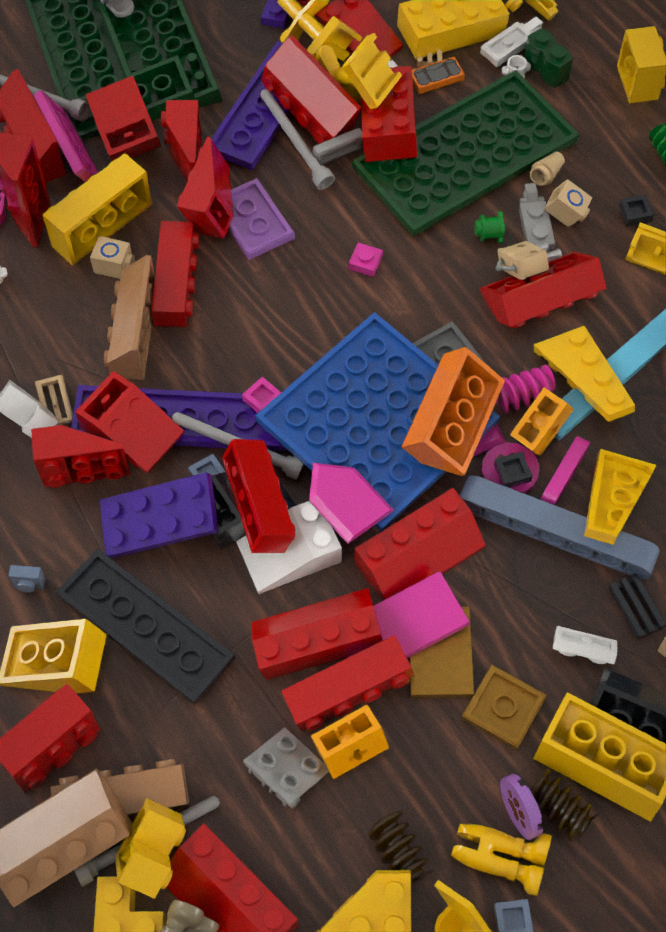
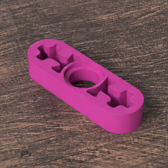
(565, 471)

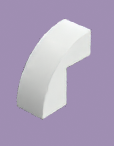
(24, 409)

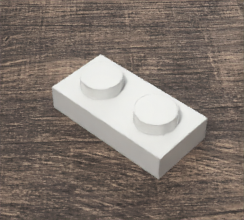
(574, 642)

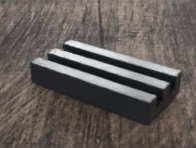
(654, 614)

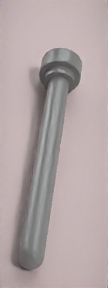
(78, 108)
(321, 176)
(289, 464)
(90, 869)

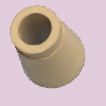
(546, 169)

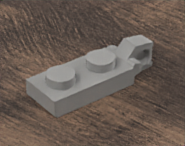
(534, 218)

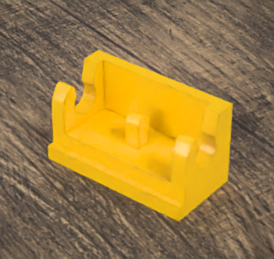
(648, 248)

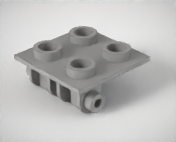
(286, 767)

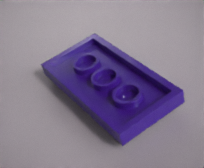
(159, 515)

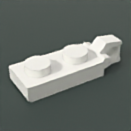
(509, 41)

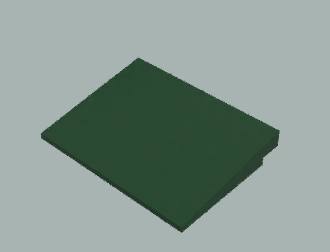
(95, 48)

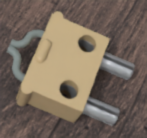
(526, 259)

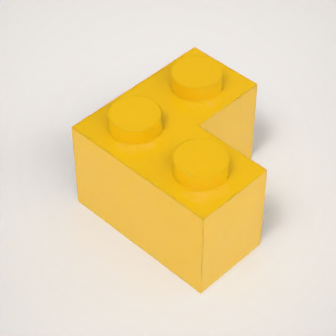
(143, 855)
(117, 910)

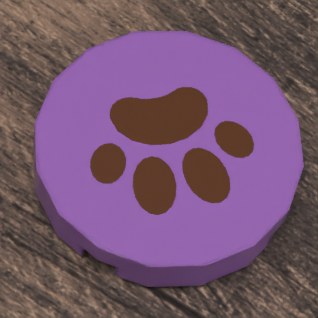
(521, 806)

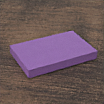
(257, 221)

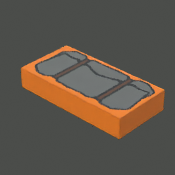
(437, 75)

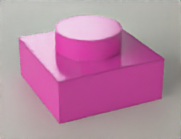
(365, 259)
(260, 394)

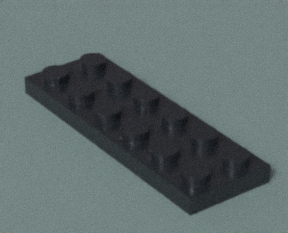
(146, 626)

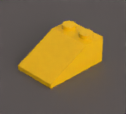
(52, 655)

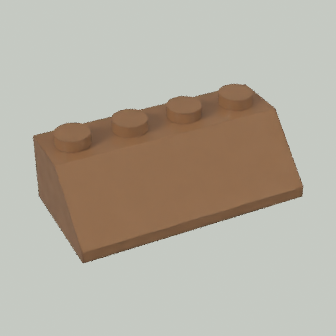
(132, 320)
(59, 836)

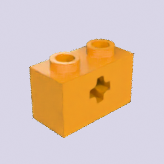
(542, 421)
(350, 741)

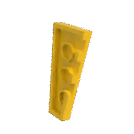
(587, 370)
(614, 493)

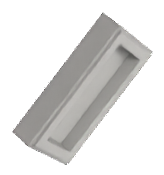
(338, 146)

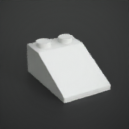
(310, 551)

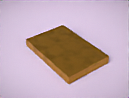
(444, 667)

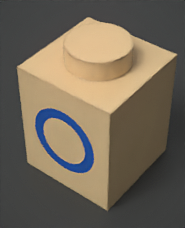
(568, 203)
(111, 257)

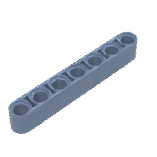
(556, 527)

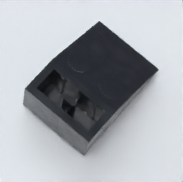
(228, 516)

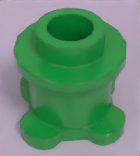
(490, 227)

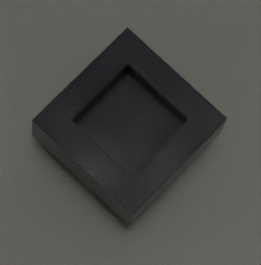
(636, 210)
(513, 470)

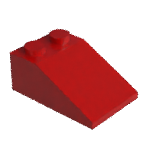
(363, 19)
(182, 133)

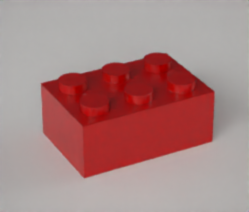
(47, 738)

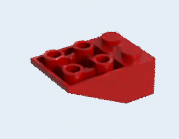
(123, 119)
(208, 193)
(131, 418)
(75, 456)

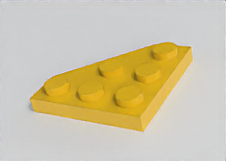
(377, 906)

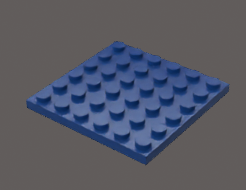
(358, 411)

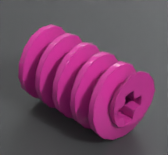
(524, 387)

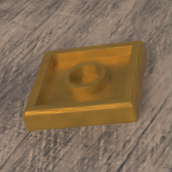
(504, 707)

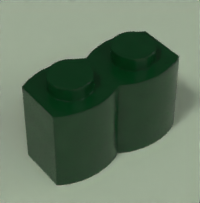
(548, 57)

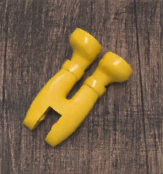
(495, 840)

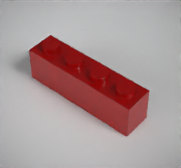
(174, 274)
(258, 496)
(348, 684)

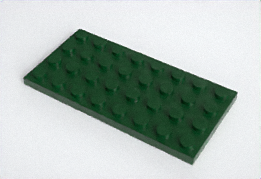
(468, 152)

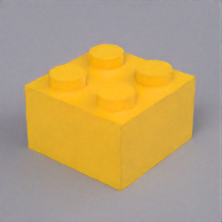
(642, 64)

